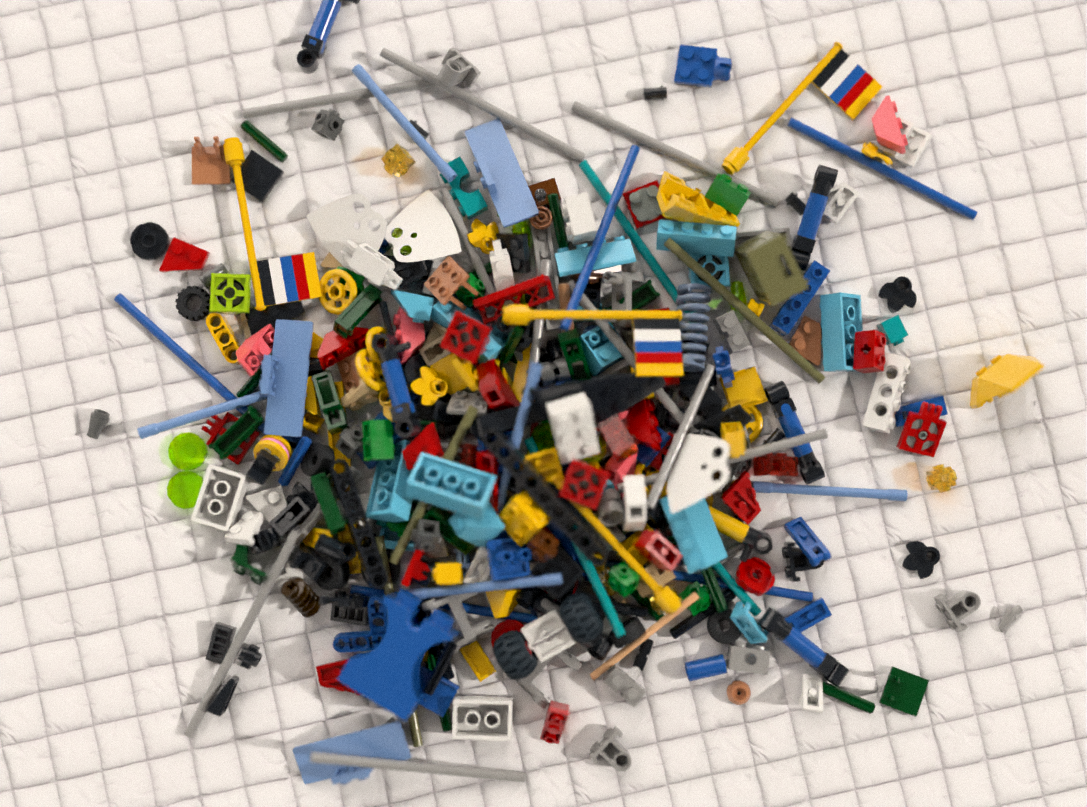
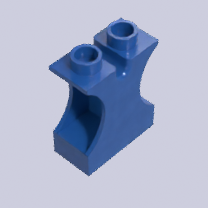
(392, 669)

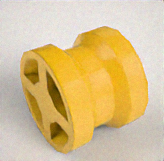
(756, 307)

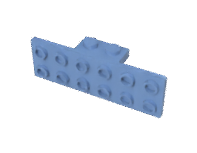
(501, 173)
(286, 377)
(376, 742)

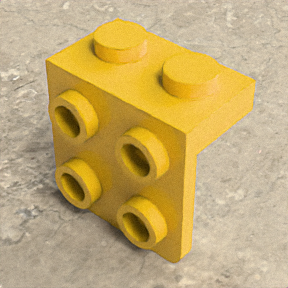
(457, 373)
(523, 517)

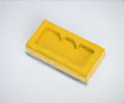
(478, 660)

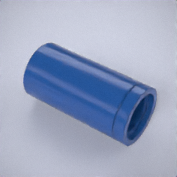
(705, 667)

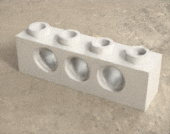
(883, 383)

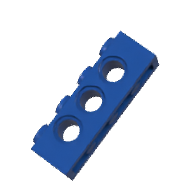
(795, 305)

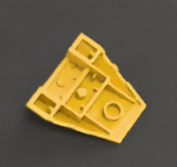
(690, 205)
(1002, 377)

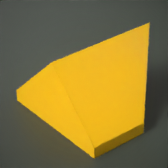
(502, 601)

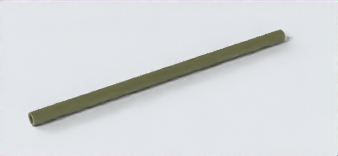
(744, 310)
(388, 589)

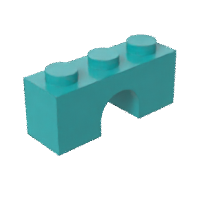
(470, 203)

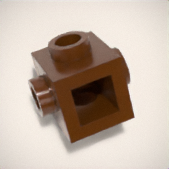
(543, 546)

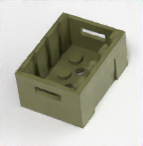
(765, 269)

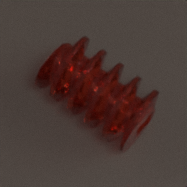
(468, 454)

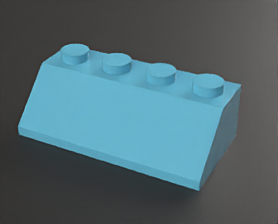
(697, 237)
(610, 254)
(443, 315)
(839, 321)
(451, 486)
(388, 492)
(695, 535)

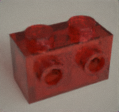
(618, 438)
(775, 466)

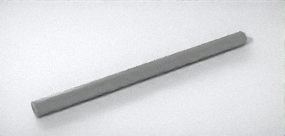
(680, 436)

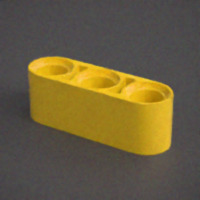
(221, 330)

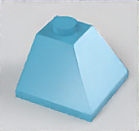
(414, 305)
(475, 530)

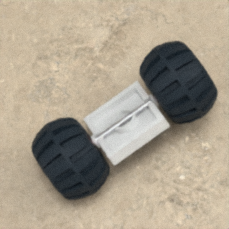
(548, 636)

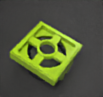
(232, 293)

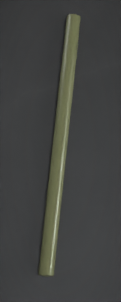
(422, 506)

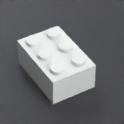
(579, 219)
(573, 427)
(220, 497)
(482, 717)

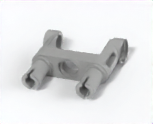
(622, 284)
(470, 632)
(536, 694)

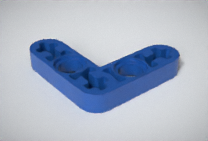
(375, 631)

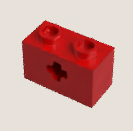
(869, 351)
(658, 550)

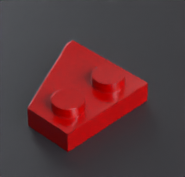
(183, 257)
(425, 442)
(742, 499)
(329, 673)

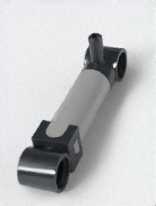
(541, 604)

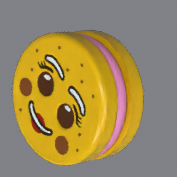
(277, 447)

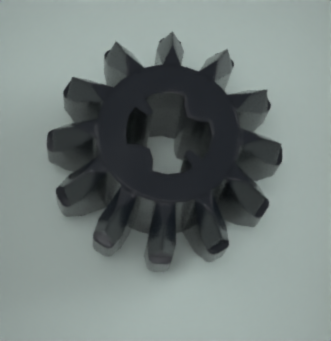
(265, 541)

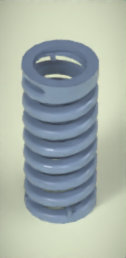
(699, 297)

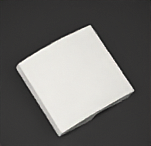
(917, 141)

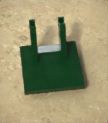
(240, 564)
(904, 691)

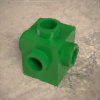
(466, 295)
(623, 579)
(703, 601)

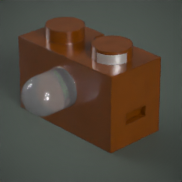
(542, 190)

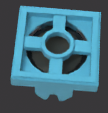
(713, 266)

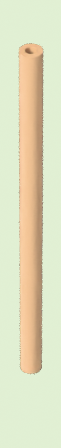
(649, 632)

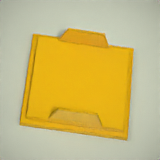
(746, 389)

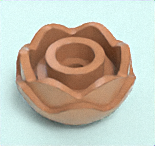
(546, 220)
(732, 691)

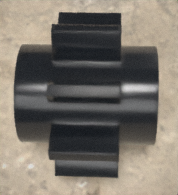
(250, 656)

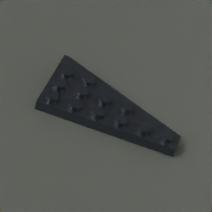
(606, 394)

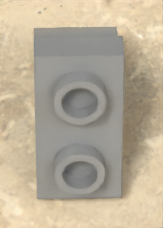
(457, 69)
(956, 609)
(611, 749)

